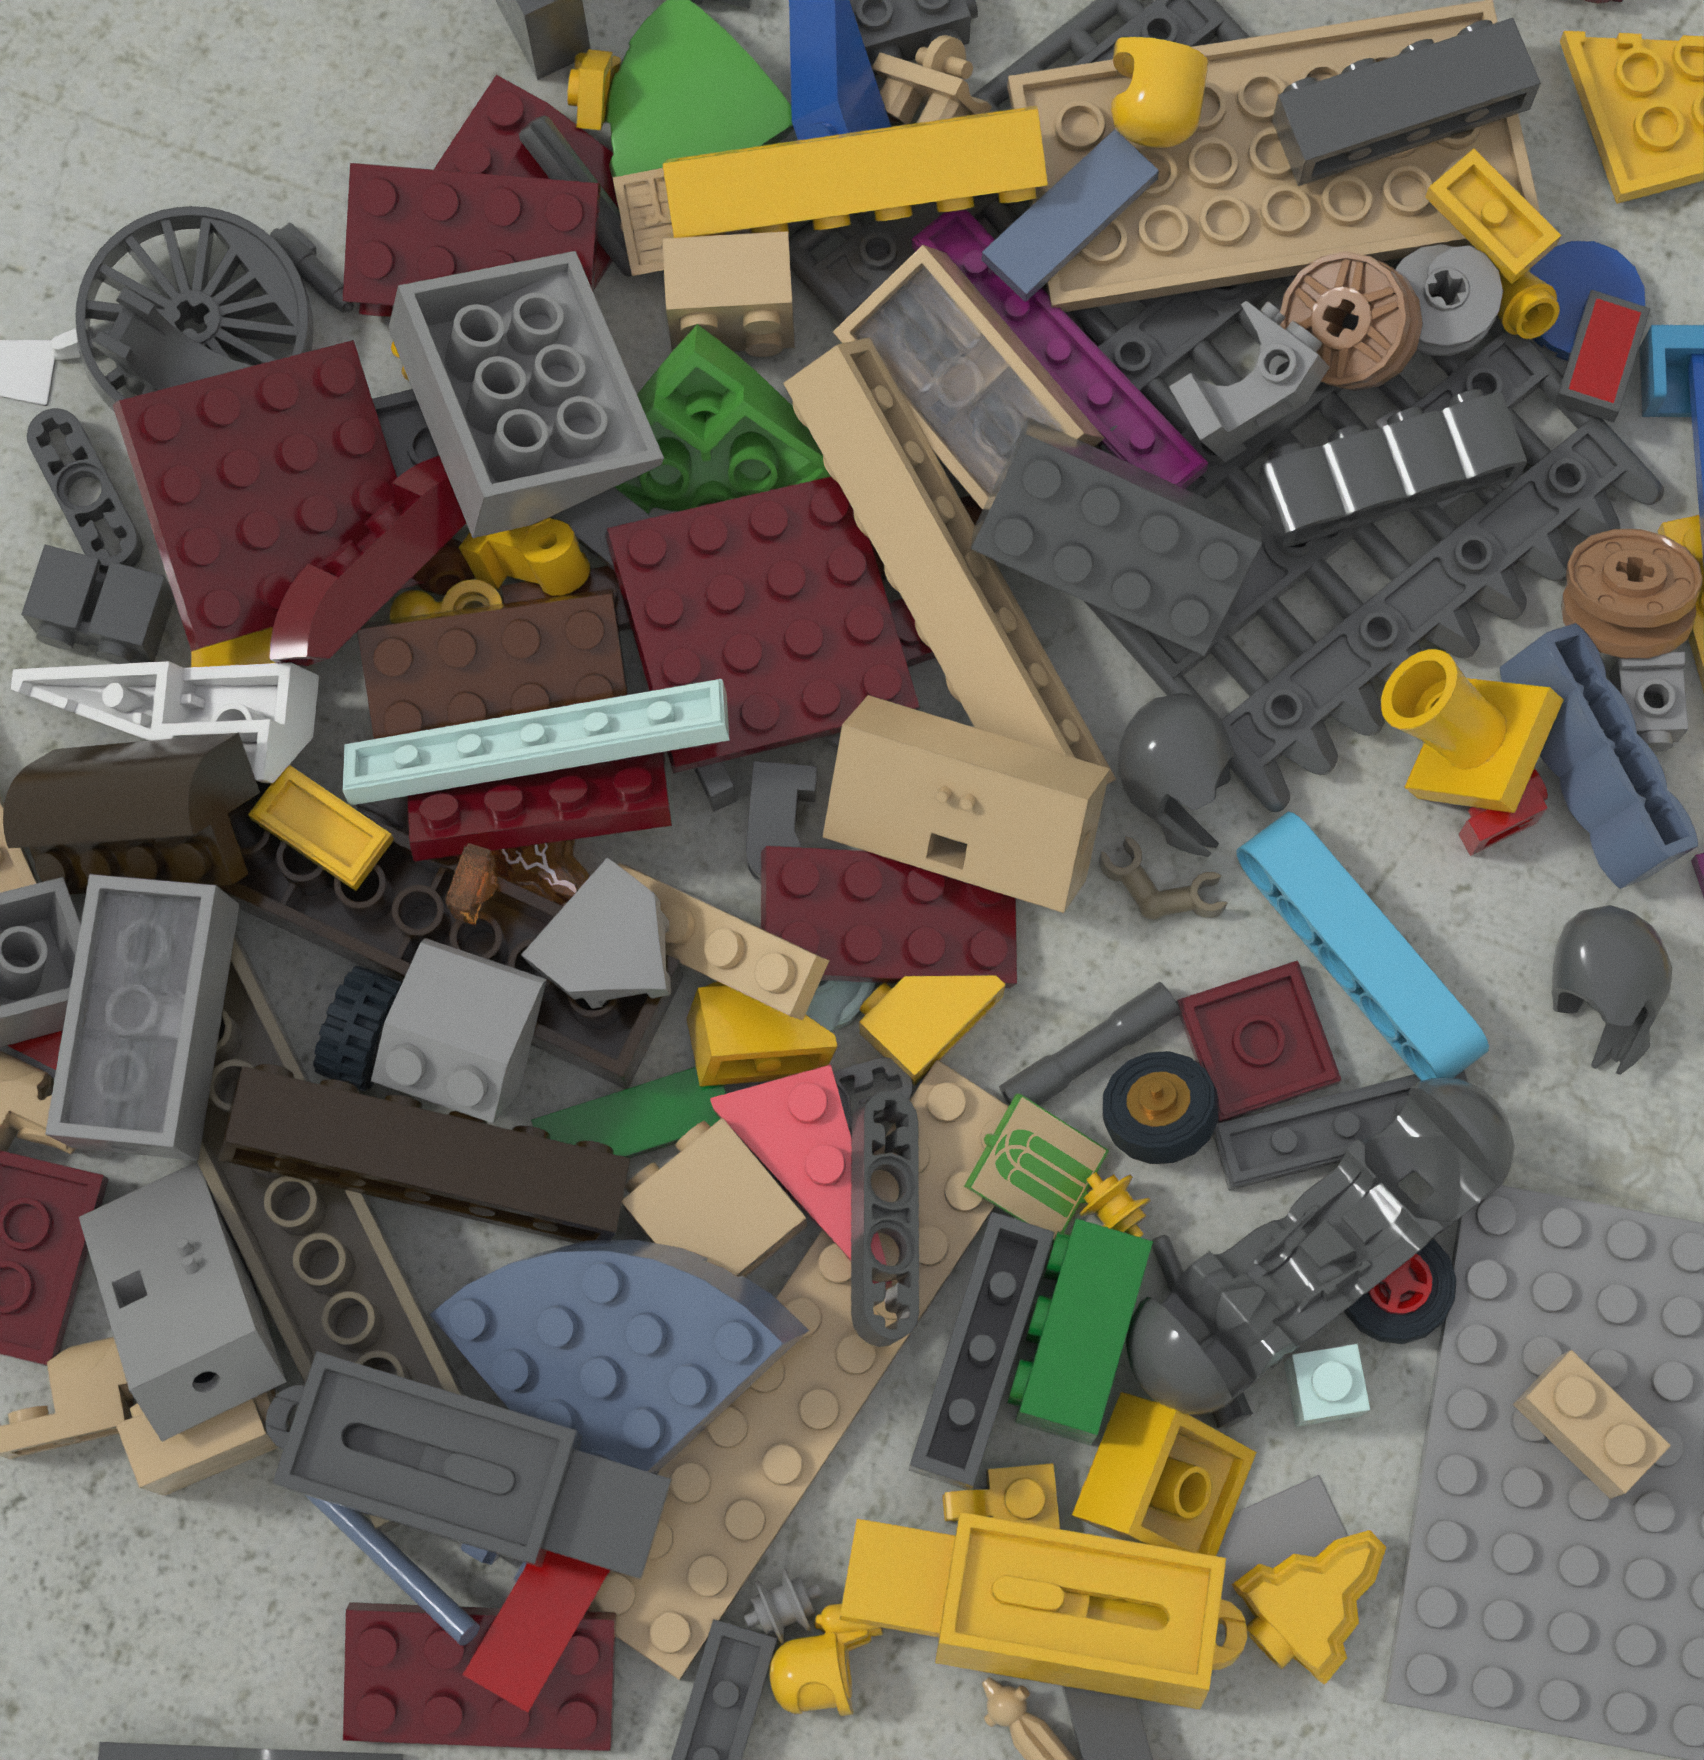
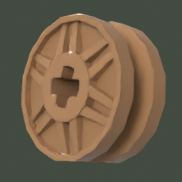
(1365, 288)
(1632, 592)

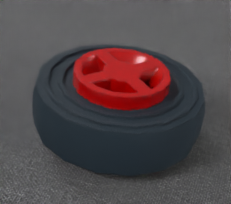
(1413, 1315)

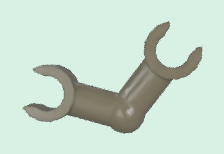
(1157, 903)

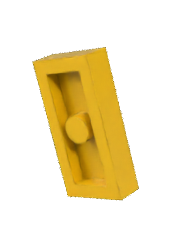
(1493, 215)

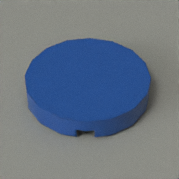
(1575, 271)

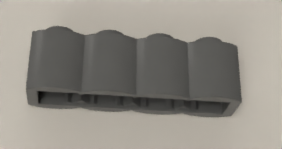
(1390, 468)

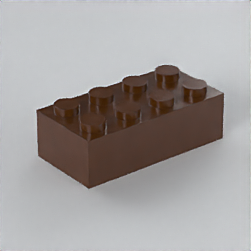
(491, 661)

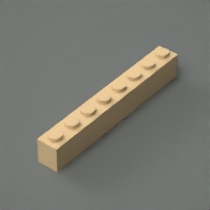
(927, 555)

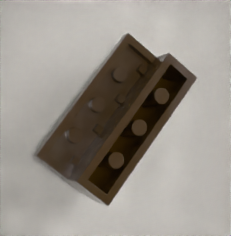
(133, 811)

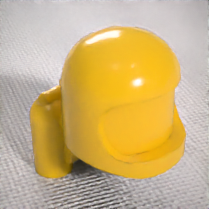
(816, 1669)

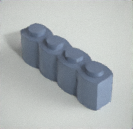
(1602, 763)

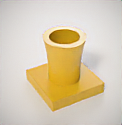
(1474, 731)

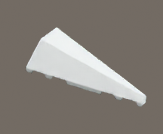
(160, 700)

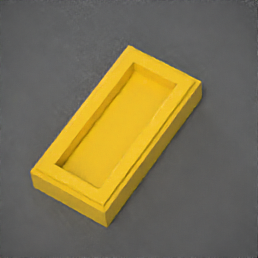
(321, 827)

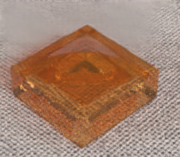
(472, 883)

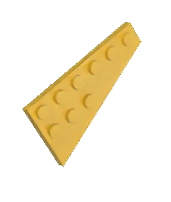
(1642, 108)

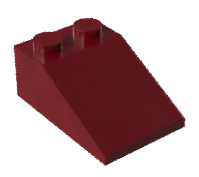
(492, 144)

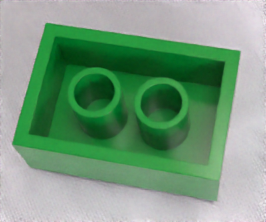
(1079, 1331)

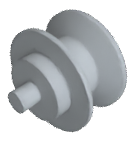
(782, 1605)

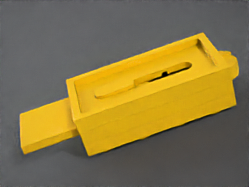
(1050, 1605)

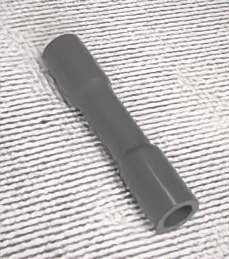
(1122, 1028)

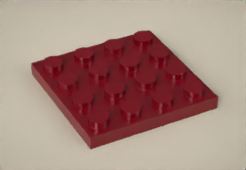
(256, 482)
(772, 601)

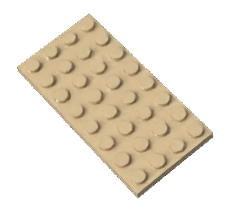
(1227, 193)

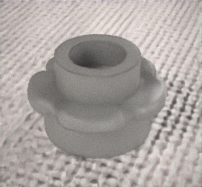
(385, 811)

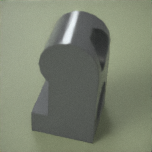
(774, 807)

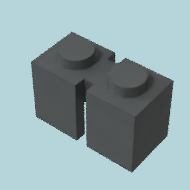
(114, 610)

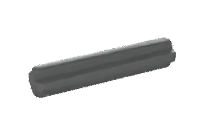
(562, 163)

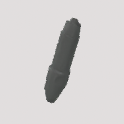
(310, 268)

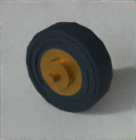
(1160, 1107)

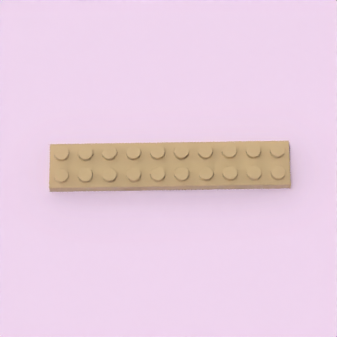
(767, 1447)

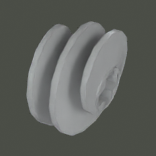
(1459, 277)

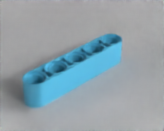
(1362, 949)

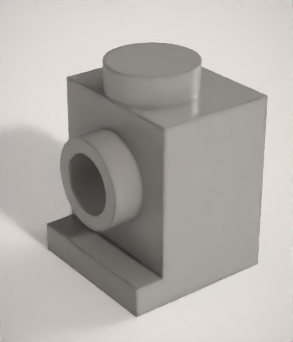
(1654, 676)

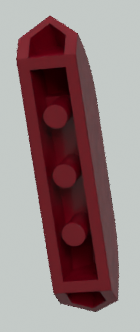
(404, 534)

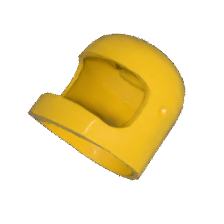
(1164, 94)

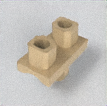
(933, 83)

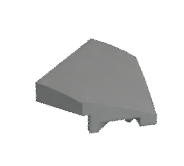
(605, 941)

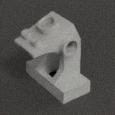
(1234, 413)

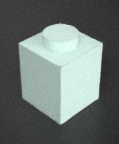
(1326, 1385)

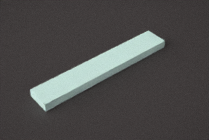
(535, 742)

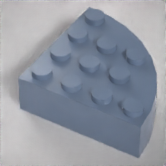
(619, 1342)

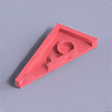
(805, 1142)

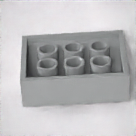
(521, 389)

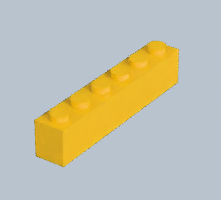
(858, 173)

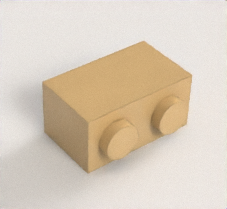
(1591, 1425)

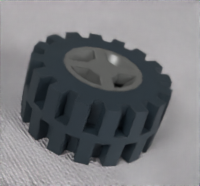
(355, 1027)

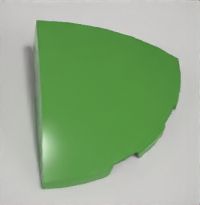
(689, 93)
(718, 431)

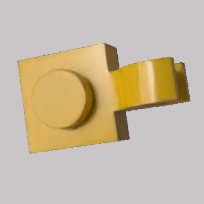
(590, 86)
(1012, 1494)

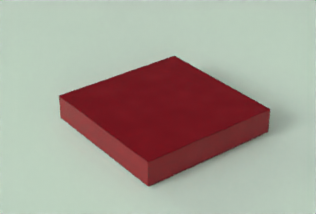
(1259, 1040)

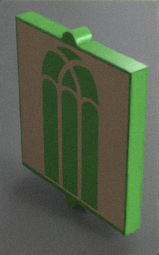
(1036, 1166)

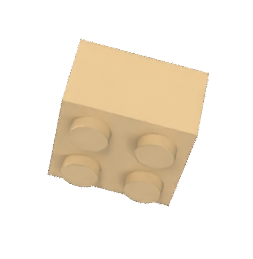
(731, 289)

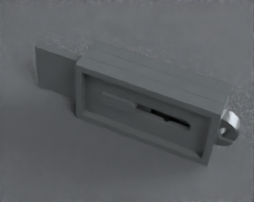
(461, 1469)

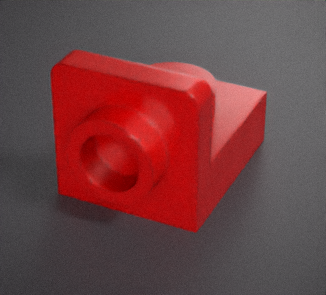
(1492, 826)

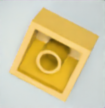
(1163, 1478)

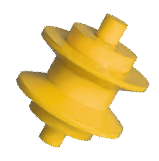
(1115, 1204)

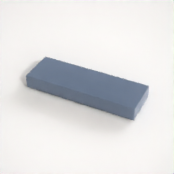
(1070, 215)

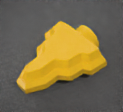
(1310, 1602)

